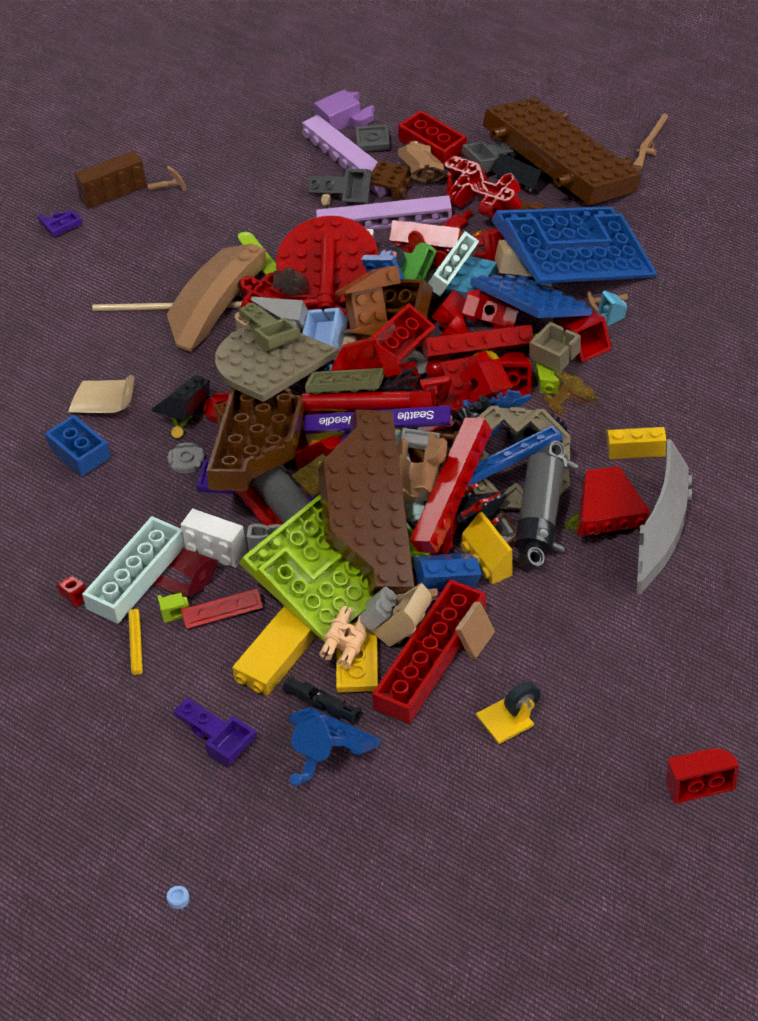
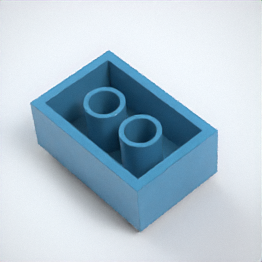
(471, 269)

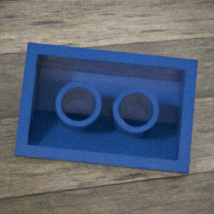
(437, 570)

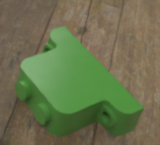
(419, 262)

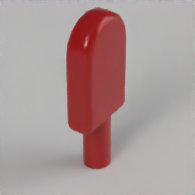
(459, 221)

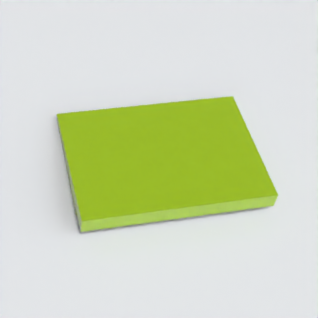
(309, 572)

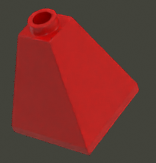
(518, 371)

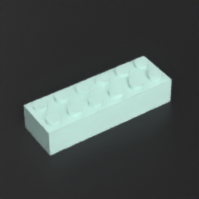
(134, 570)

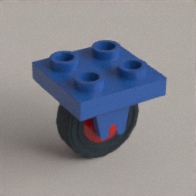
(387, 257)

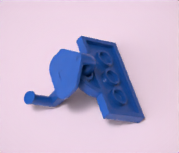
(316, 735)

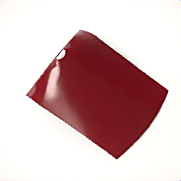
(193, 565)

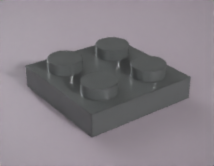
(373, 137)

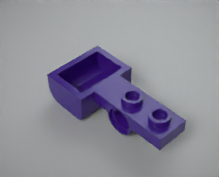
(225, 740)

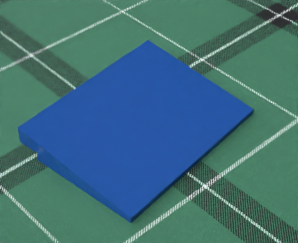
(574, 244)

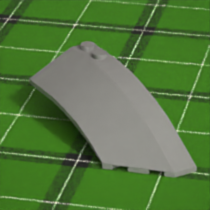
(666, 521)

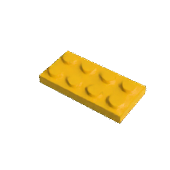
(363, 669)

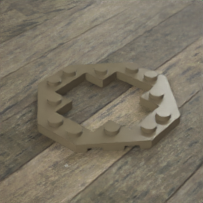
(517, 420)

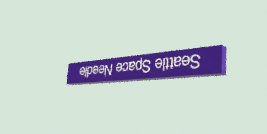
(402, 419)

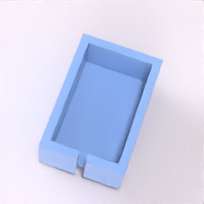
(324, 329)

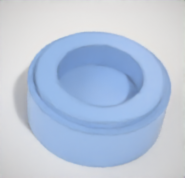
(178, 897)

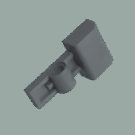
(486, 154)
(353, 186)

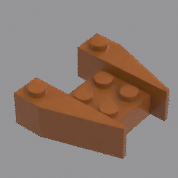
(366, 300)

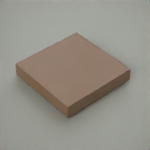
(475, 630)

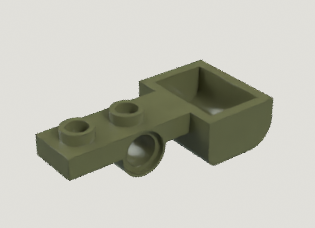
(267, 330)

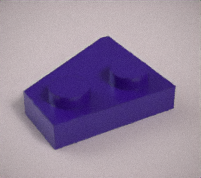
(60, 222)

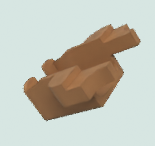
(421, 477)

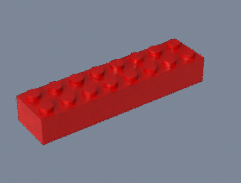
(426, 654)

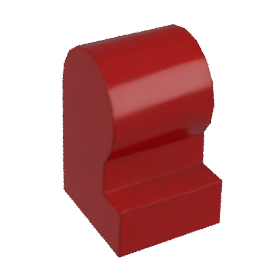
(72, 590)

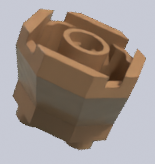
(421, 162)

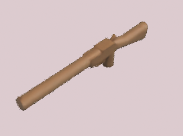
(645, 146)

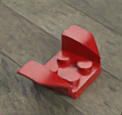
(366, 355)

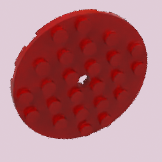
(303, 251)

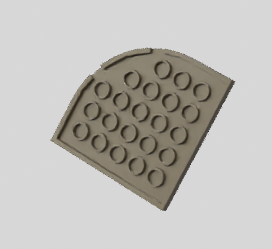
(264, 372)

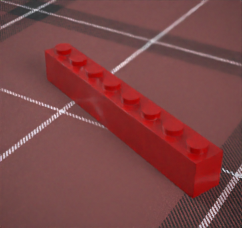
(451, 485)

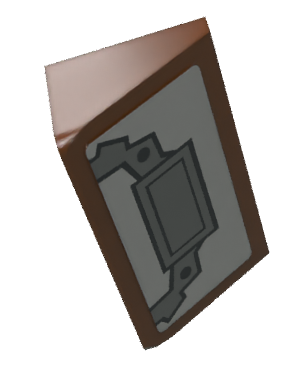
(504, 528)

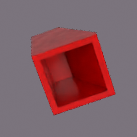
(593, 334)

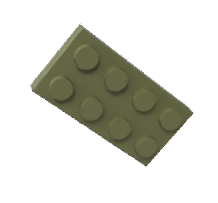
(345, 380)

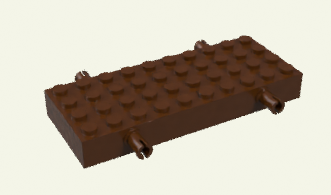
(562, 150)

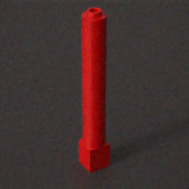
(368, 400)

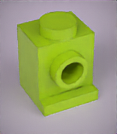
(171, 606)

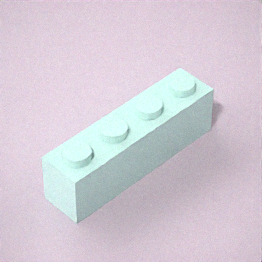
(453, 263)

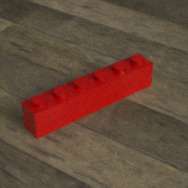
(477, 341)

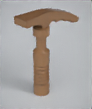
(178, 181)
(594, 301)

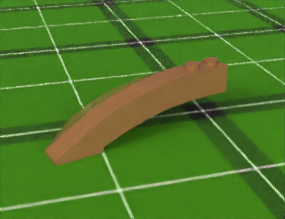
(211, 292)

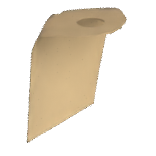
(103, 396)

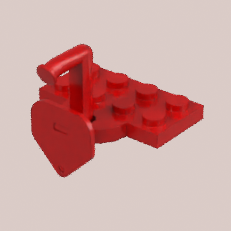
(449, 387)

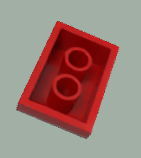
(701, 774)

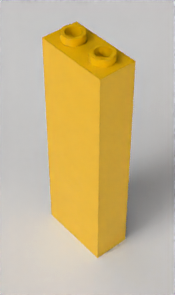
(273, 653)

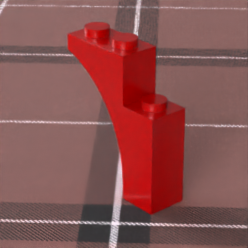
(450, 316)

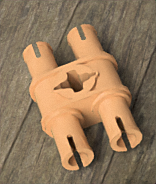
(344, 637)

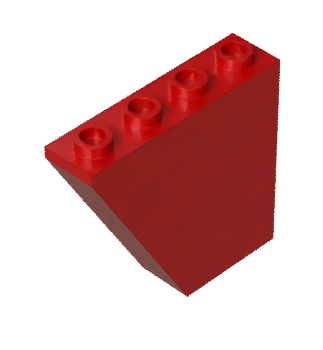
(609, 503)

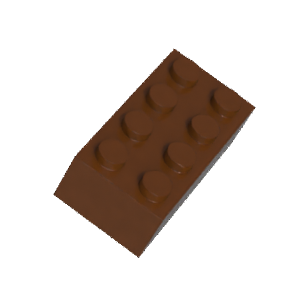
(110, 179)
(411, 291)

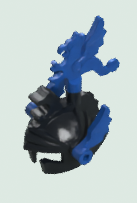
(474, 409)

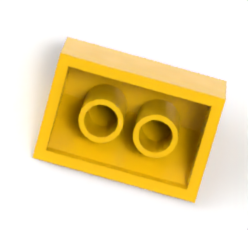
(636, 442)
(489, 548)

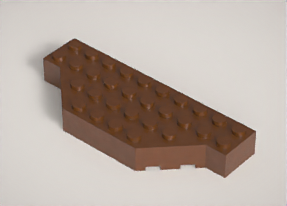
(254, 438)
(366, 503)

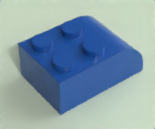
(78, 445)

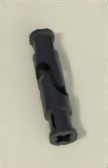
(332, 704)

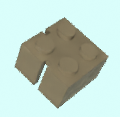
(549, 347)

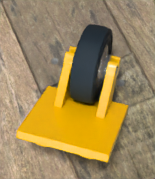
(511, 714)

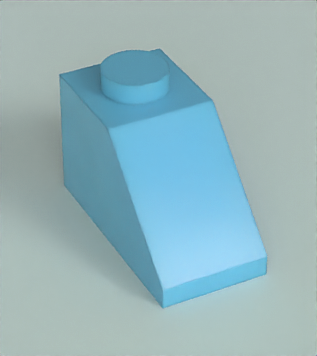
(612, 308)

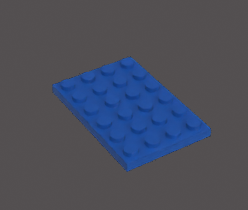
(530, 296)

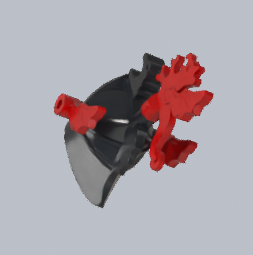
(475, 503)

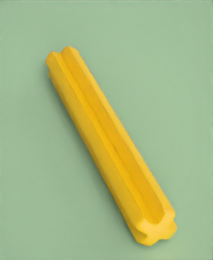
(135, 642)

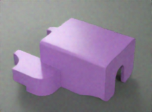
(344, 110)

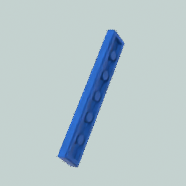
(514, 453)

